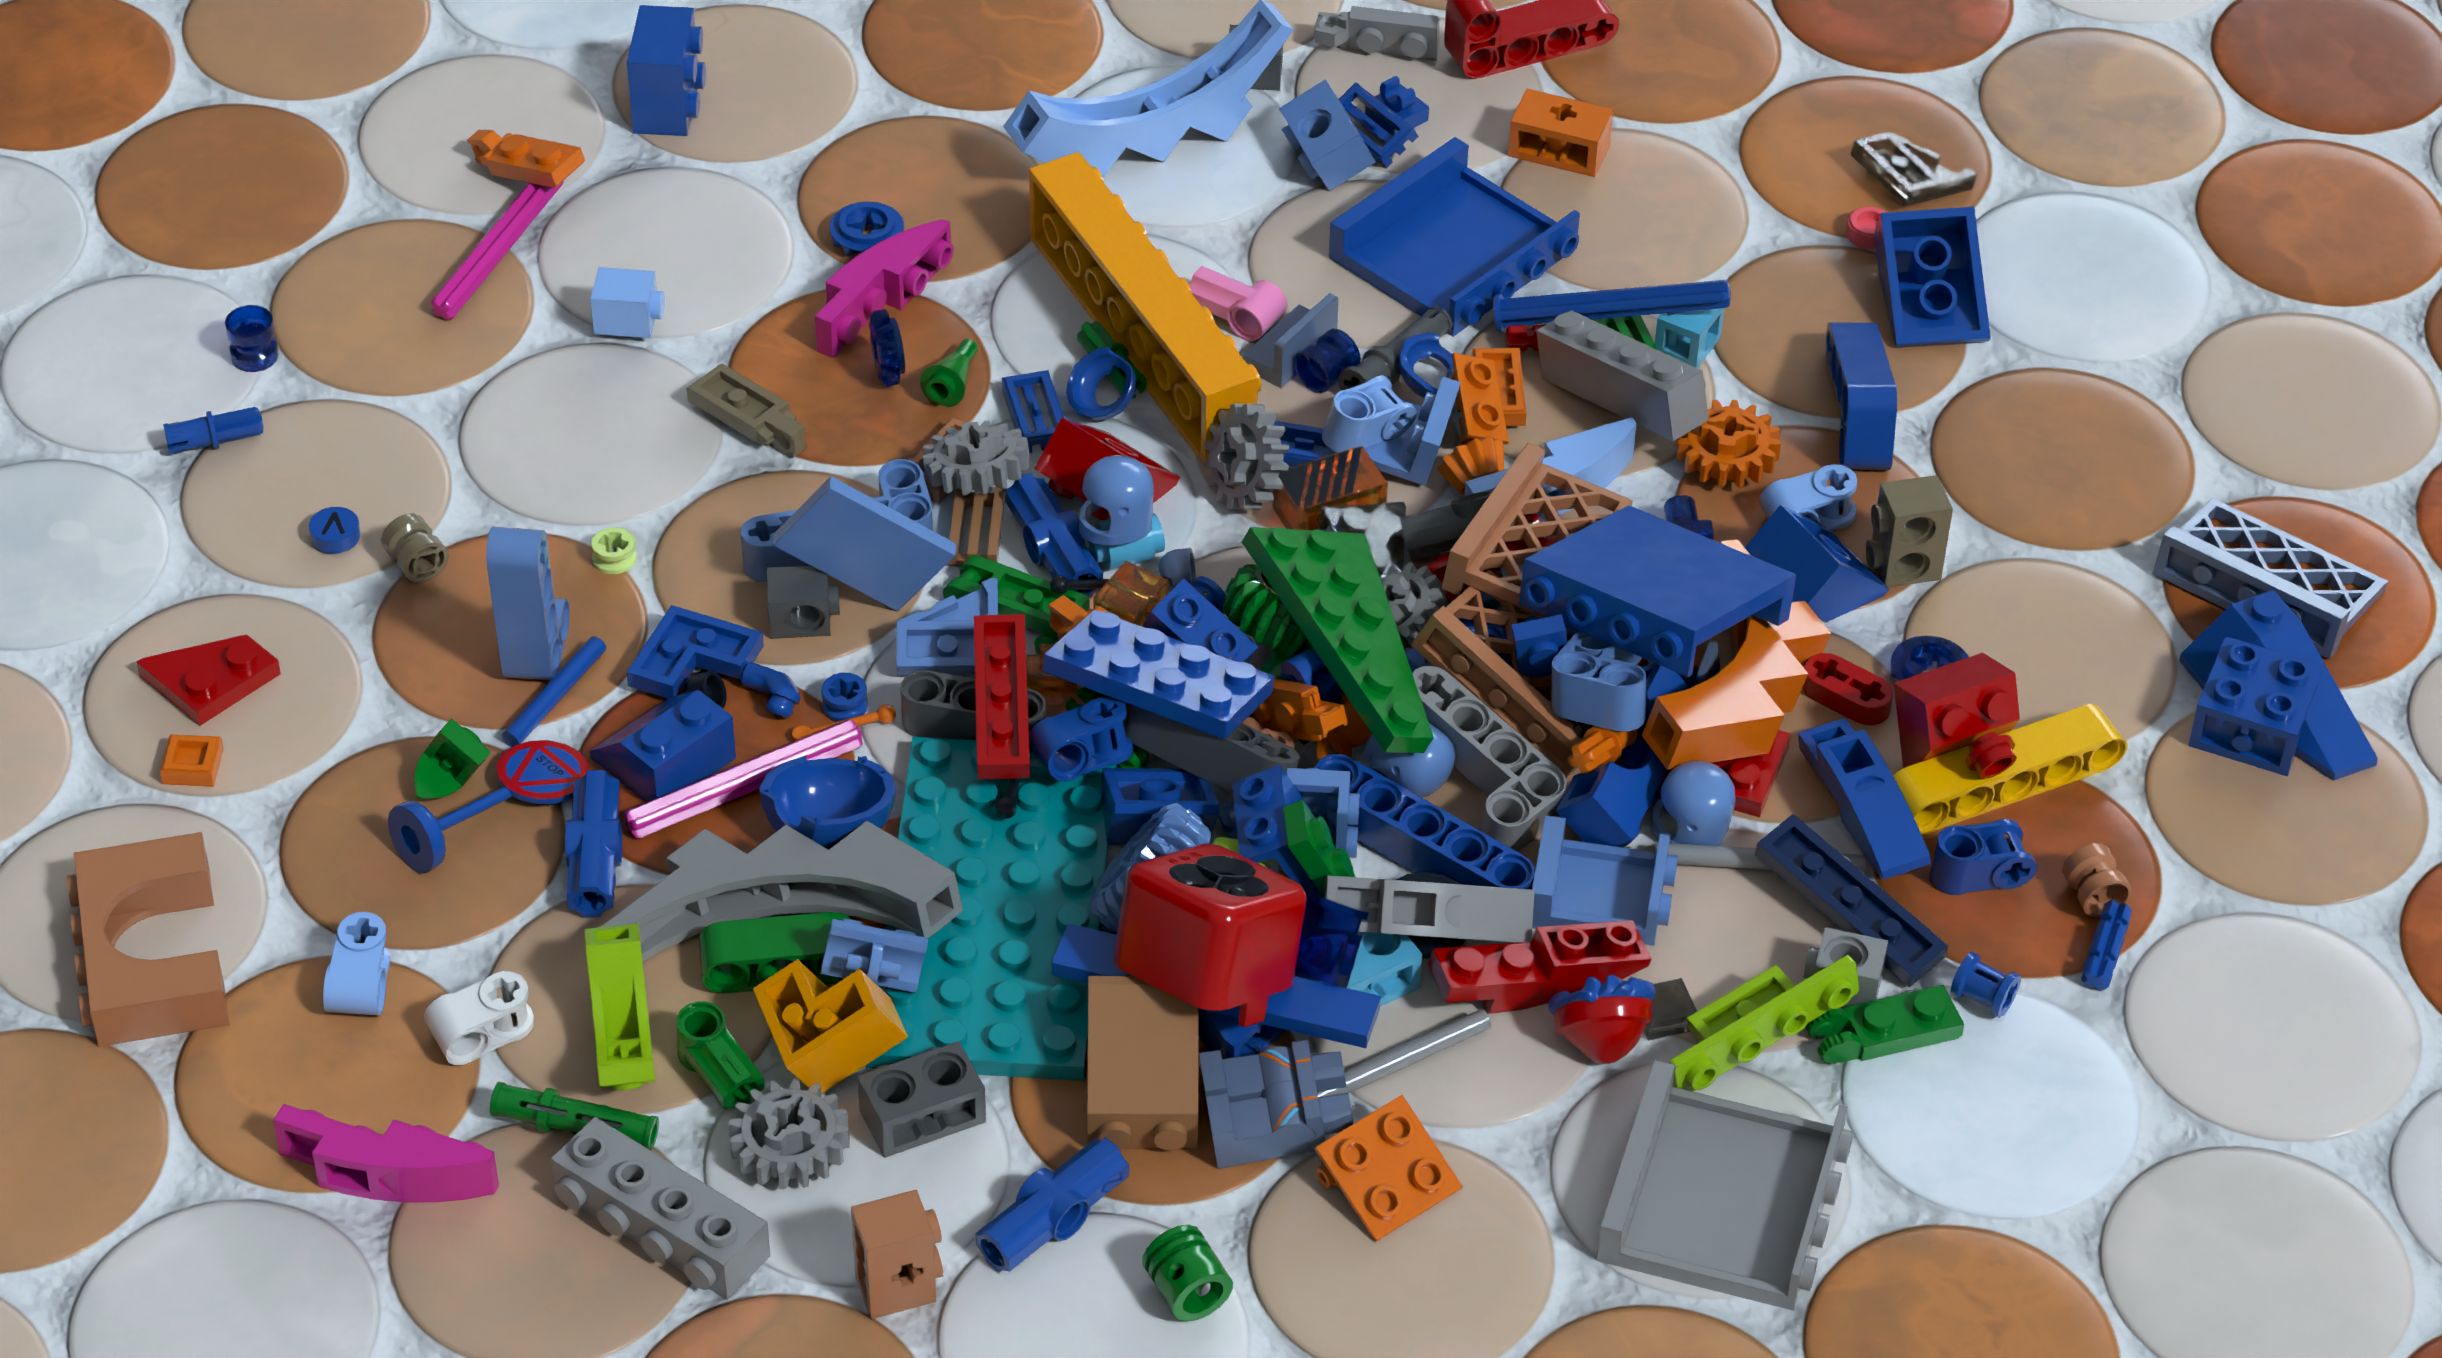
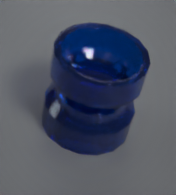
(251, 338)
(1321, 364)

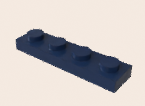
(1850, 898)

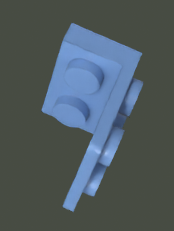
(1415, 451)

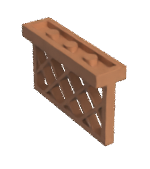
(1503, 520)
(1487, 676)

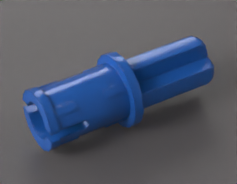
(213, 429)

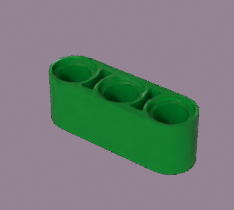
(749, 951)

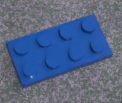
(1159, 673)

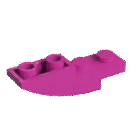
(879, 276)
(398, 1166)

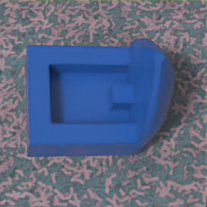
(1537, 643)

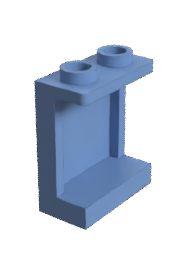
(1601, 882)

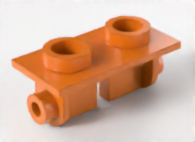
(1478, 399)

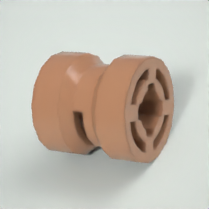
(2095, 877)

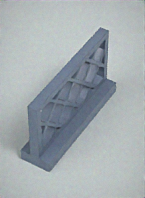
(2202, 565)

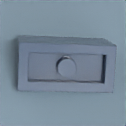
(1276, 351)

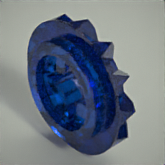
(887, 347)
(1920, 652)

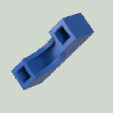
(1613, 798)

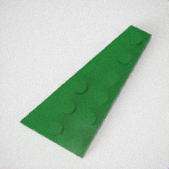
(1344, 613)

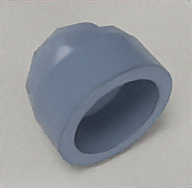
(1178, 565)

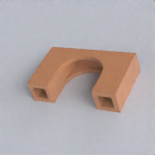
(133, 995)

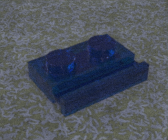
(1329, 940)

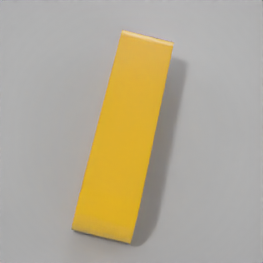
(2048, 757)

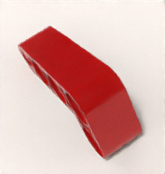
(1503, 40)

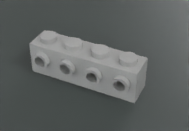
(1622, 375)
(660, 1208)

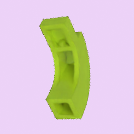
(619, 1006)

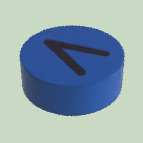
(334, 530)

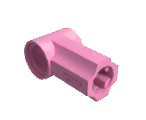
(1245, 307)

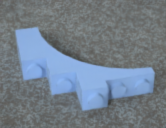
(1155, 117)

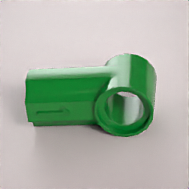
(715, 1055)

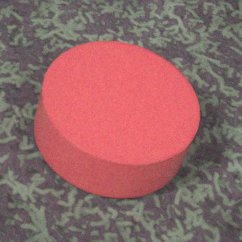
(1862, 226)

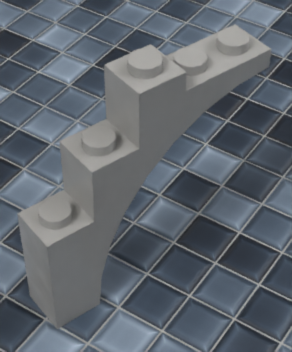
(790, 874)

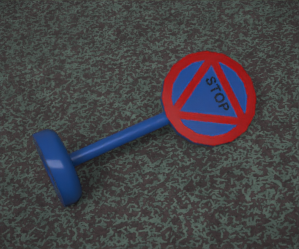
(528, 771)

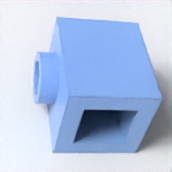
(626, 302)

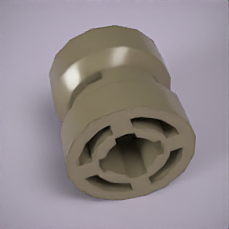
(414, 547)

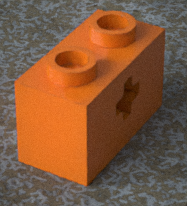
(1560, 132)

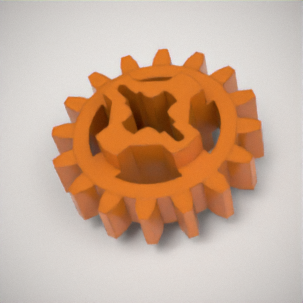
(1730, 445)

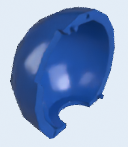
(827, 797)

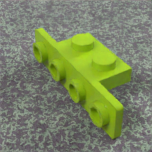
(1757, 1016)

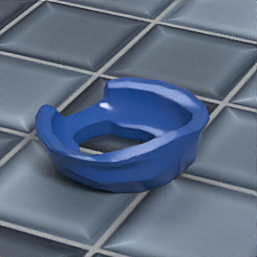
(1420, 348)
(1087, 375)

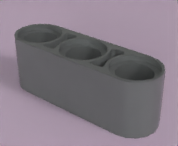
(946, 706)

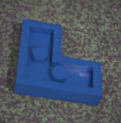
(688, 641)

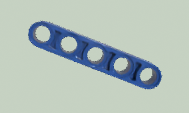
(1426, 835)

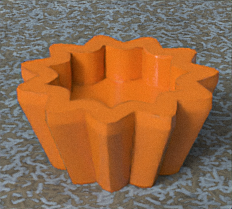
(1472, 462)

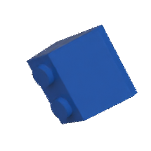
(1825, 568)
(670, 746)

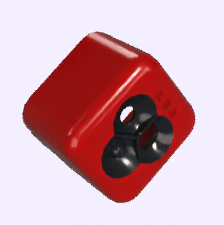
(1211, 929)

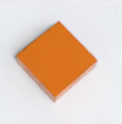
(191, 760)

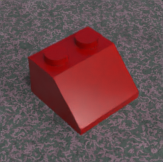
(1077, 447)
(1954, 707)

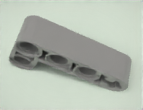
(1495, 758)

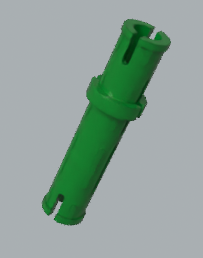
(512, 1103)

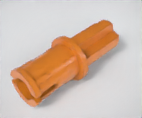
(1600, 747)

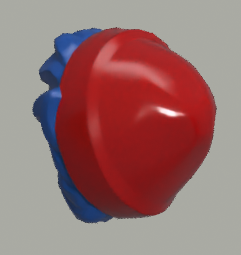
(1604, 1017)

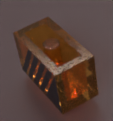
(1327, 482)

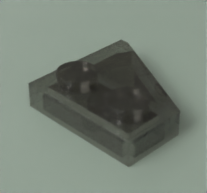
(1909, 170)
(1378, 522)

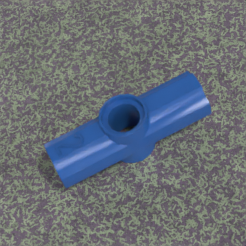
(1051, 532)
(593, 844)
(1052, 1204)

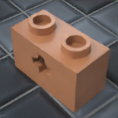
(896, 1253)

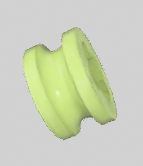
(613, 562)

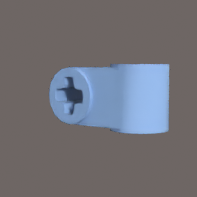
(1366, 416)
(1813, 498)
(358, 967)

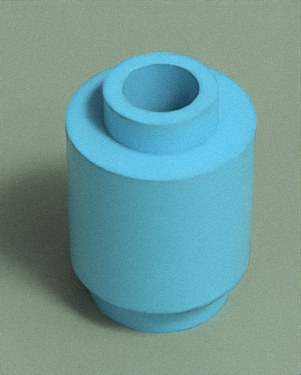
(1135, 552)

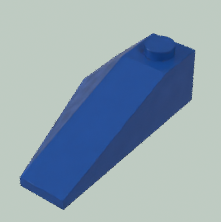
(2330, 733)

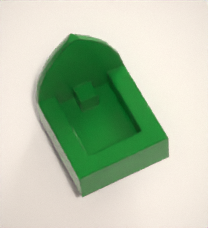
(448, 762)

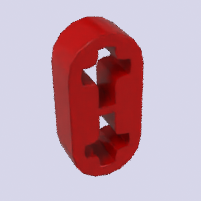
(1848, 689)

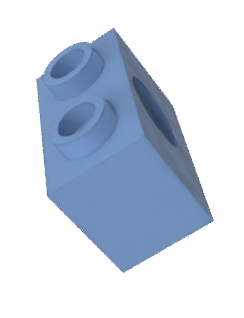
(1326, 135)

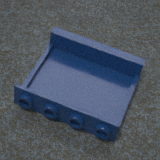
(1448, 238)
(1652, 586)

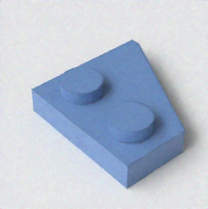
(944, 635)

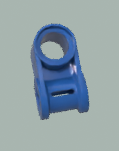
(1082, 739)
(1977, 855)

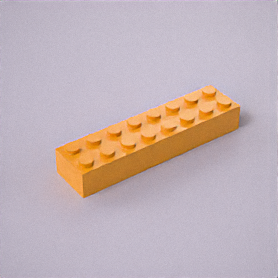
(1137, 298)

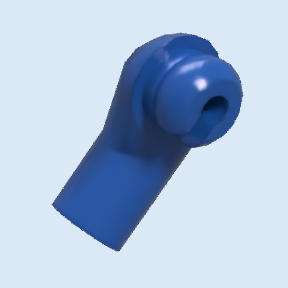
(774, 683)

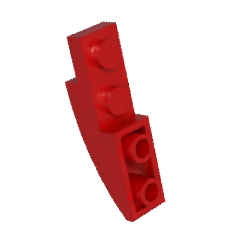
(1534, 971)

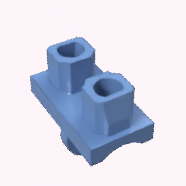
(884, 955)

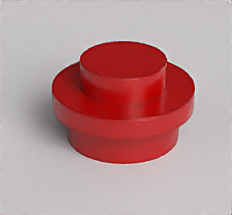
(1991, 755)

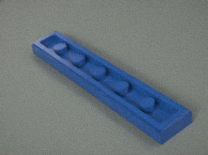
(1304, 1008)

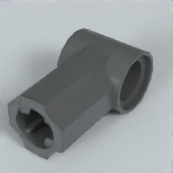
(1440, 528)

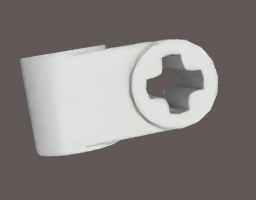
(477, 1020)

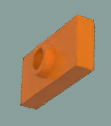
(1510, 381)

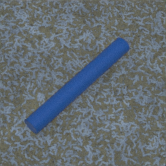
(554, 691)

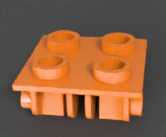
(1387, 1168)

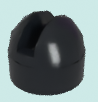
(709, 684)

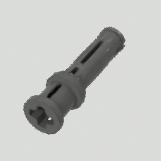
(1384, 359)

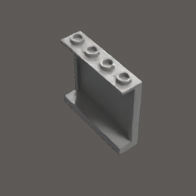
(1722, 1193)

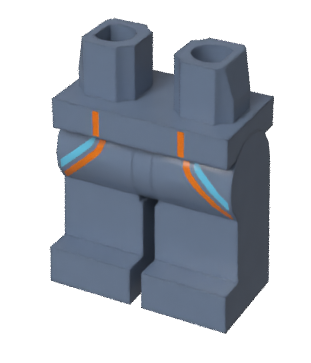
(1271, 1103)

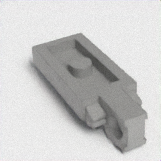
(1380, 32)

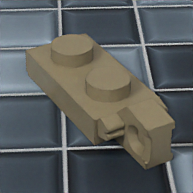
(748, 409)

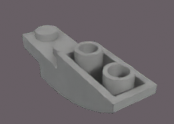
(1437, 908)

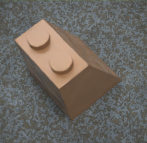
(1141, 1066)

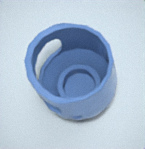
(1126, 492)
(1414, 771)
(1699, 800)

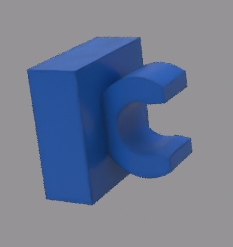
(1402, 103)

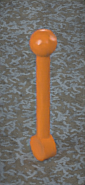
(884, 714)

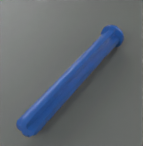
(1612, 303)

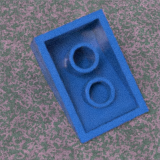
(1932, 276)

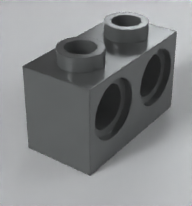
(921, 1099)

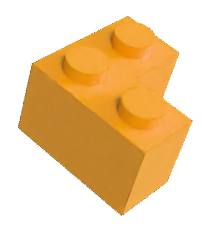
(827, 1030)

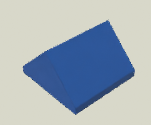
(1138, 793)

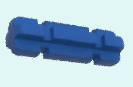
(2106, 945)

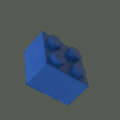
(665, 70)

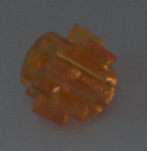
(1048, 685)

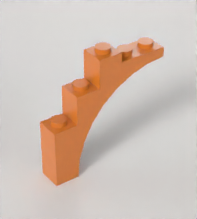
(1746, 701)

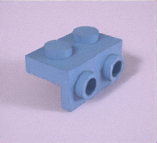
(1330, 798)

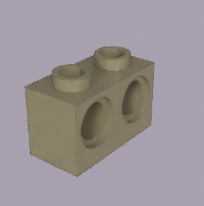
(1909, 531)

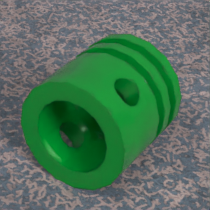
(1181, 1266)

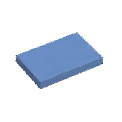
(864, 544)

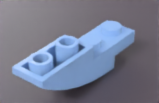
(1590, 455)

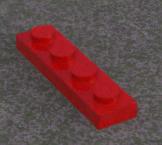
(1001, 697)

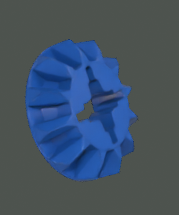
(849, 224)

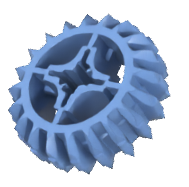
(1162, 834)

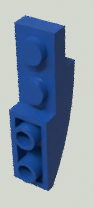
(1867, 797)

